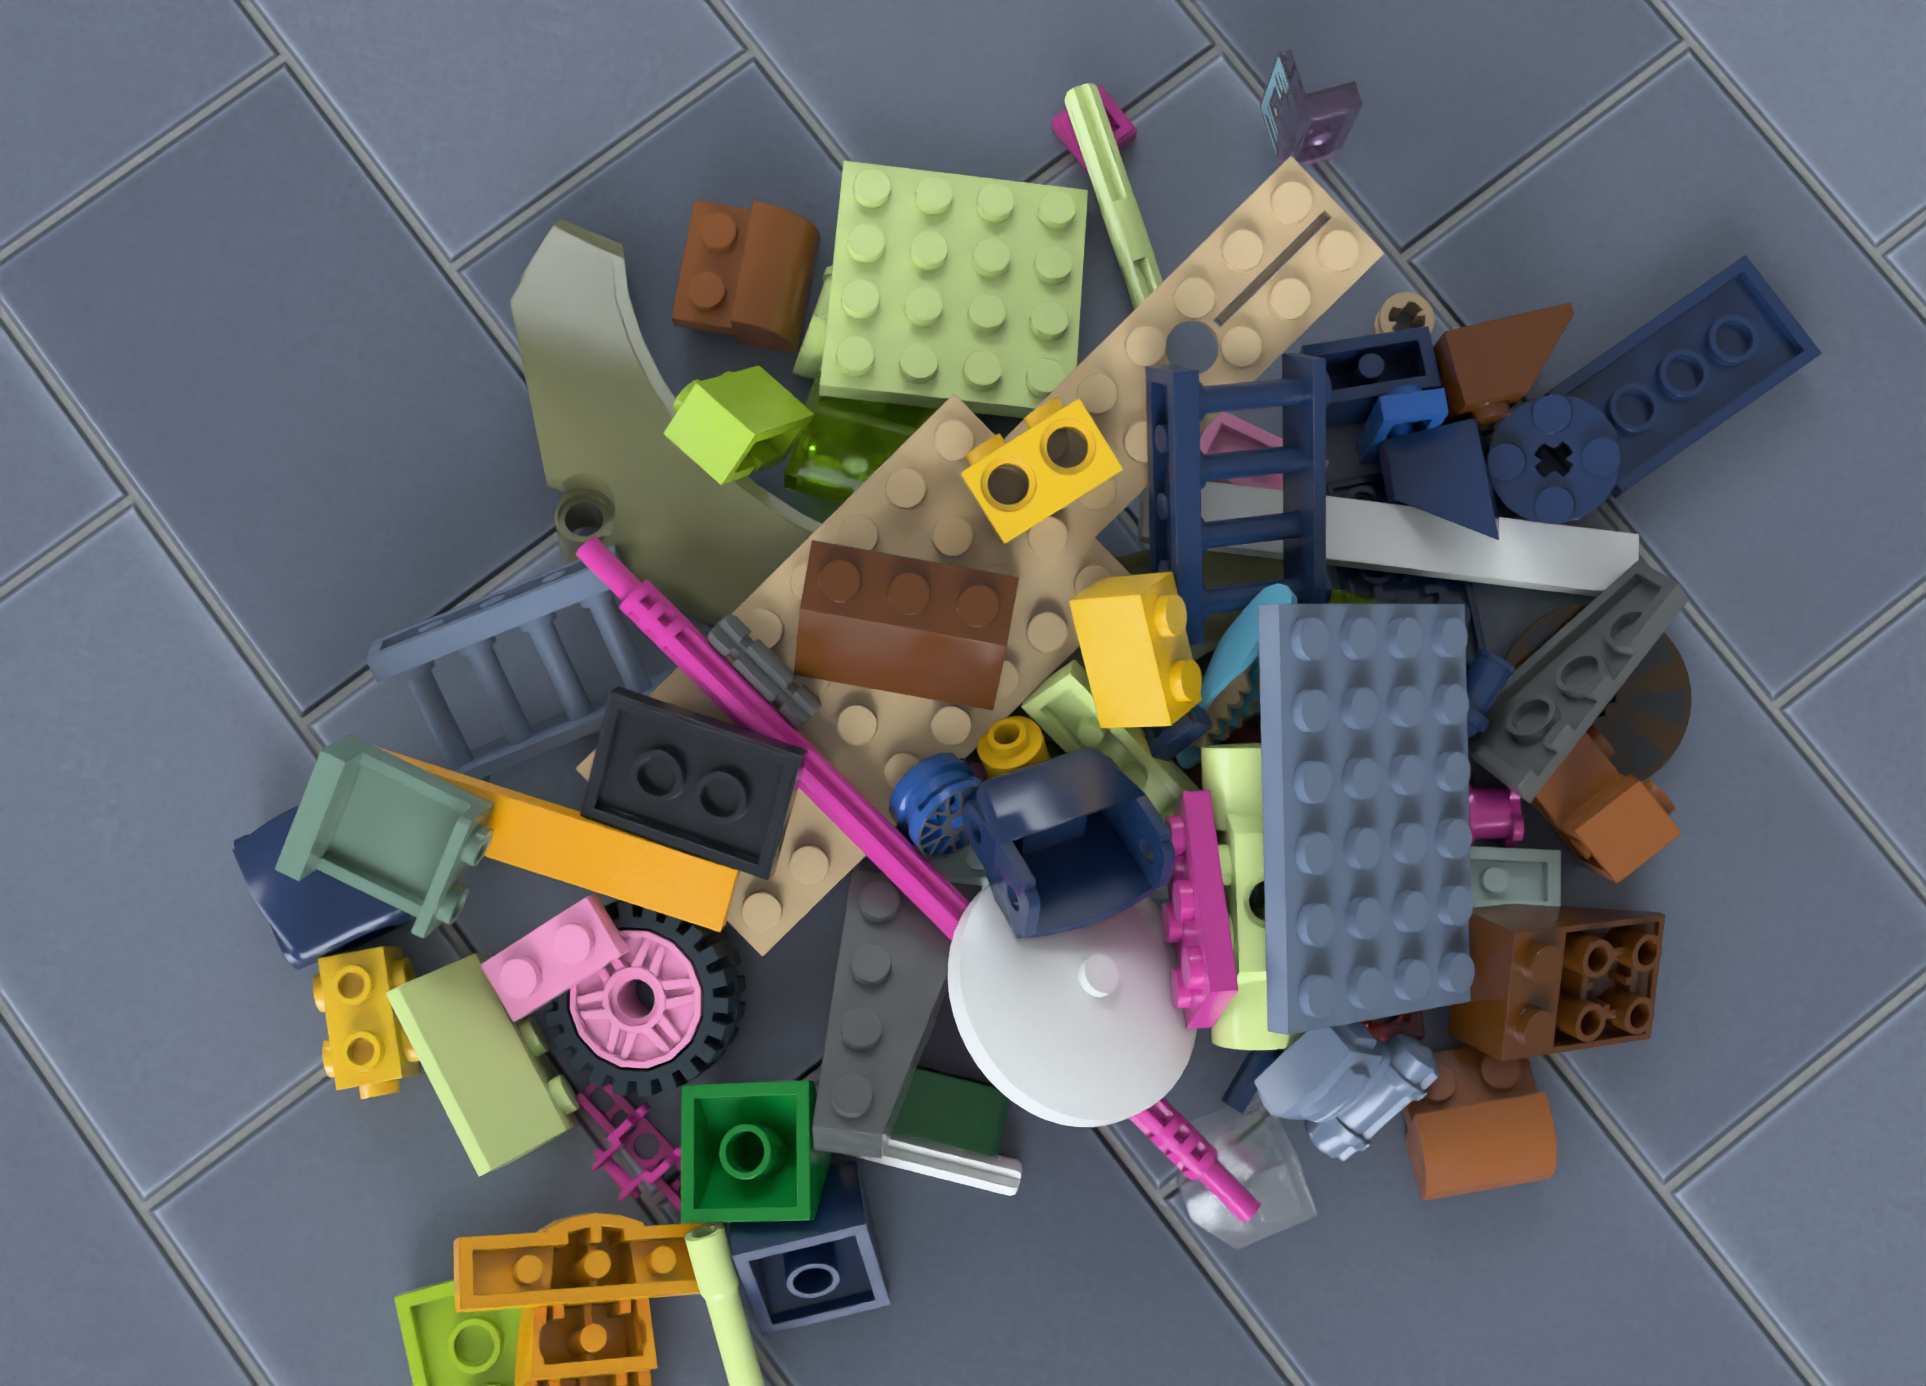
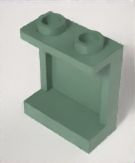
(388, 832)

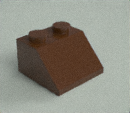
(1496, 363)

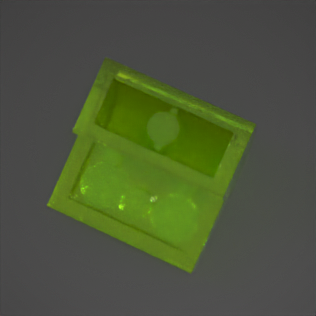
(847, 443)

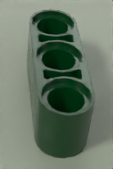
(954, 1111)

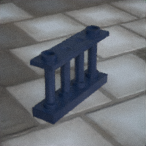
(1180, 470)

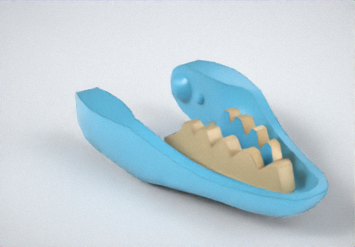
(1233, 676)

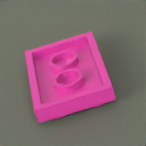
(1198, 915)

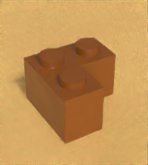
(1603, 816)

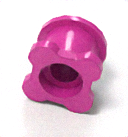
(1495, 815)

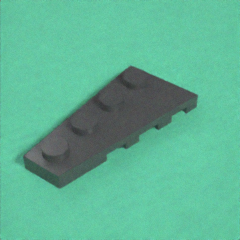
(1573, 679)

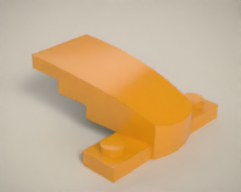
(579, 1294)

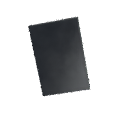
(693, 782)

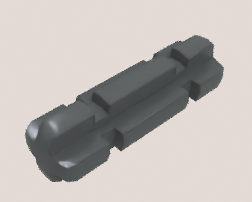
(764, 670)

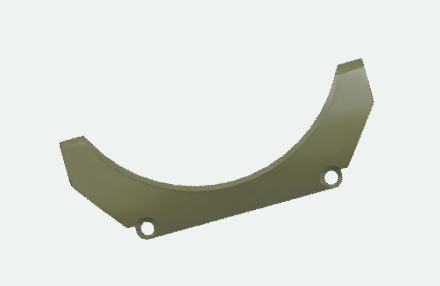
(604, 445)

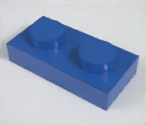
(1399, 413)

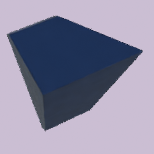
(1443, 475)

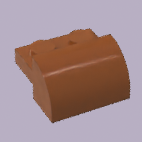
(747, 274)
(1479, 1126)

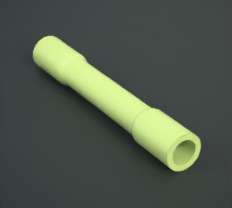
(719, 1287)

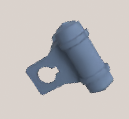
(1346, 1084)

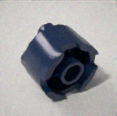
(1552, 422)

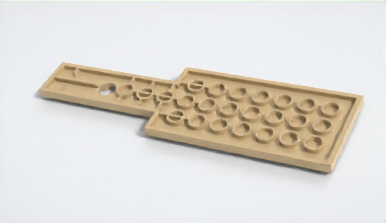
(927, 513)

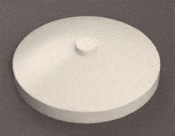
(1071, 1018)

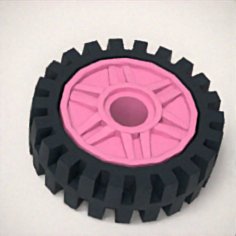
(691, 1014)

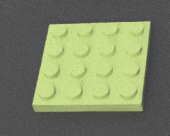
(953, 289)

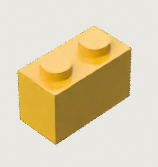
(1137, 650)

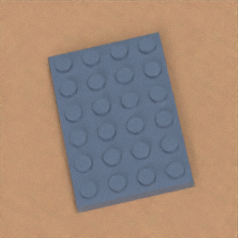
(1364, 811)

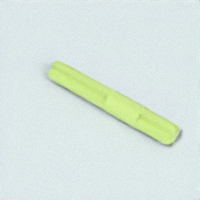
(1113, 192)

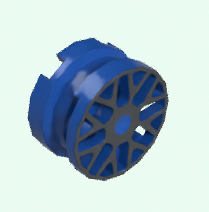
(931, 802)

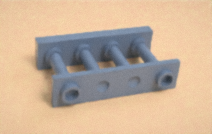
(472, 633)

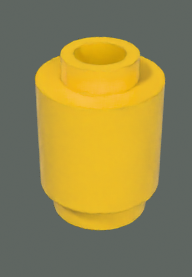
(1011, 746)

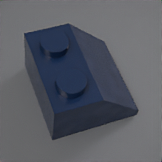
(813, 1267)

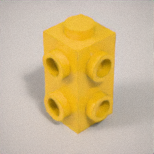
(364, 1032)

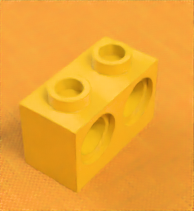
(1047, 483)

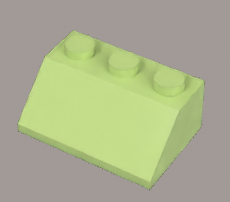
(484, 1064)

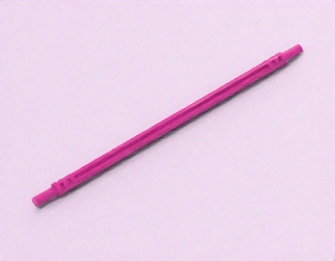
(867, 827)

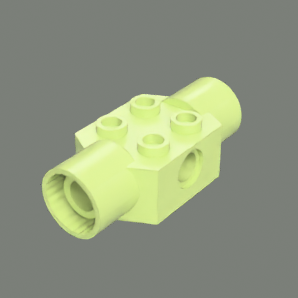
(1235, 788)

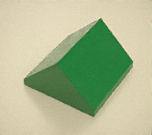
(750, 1152)

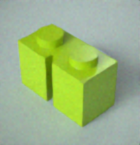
(737, 423)

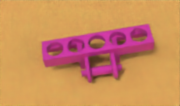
(652, 1172)

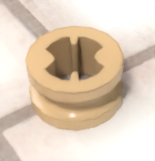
(1406, 302)

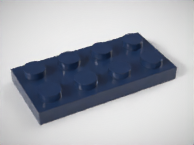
(1692, 368)

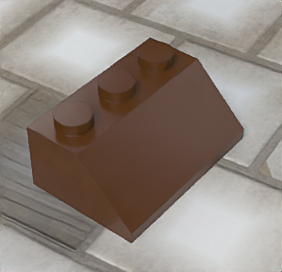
(904, 625)

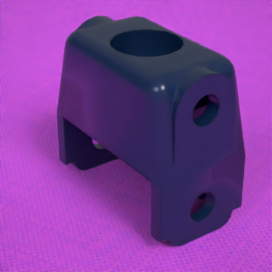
(1067, 842)
(313, 914)

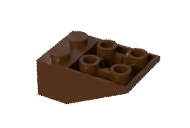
(1558, 979)

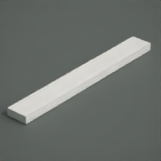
(1423, 544)

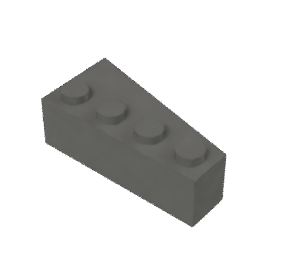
(880, 1014)

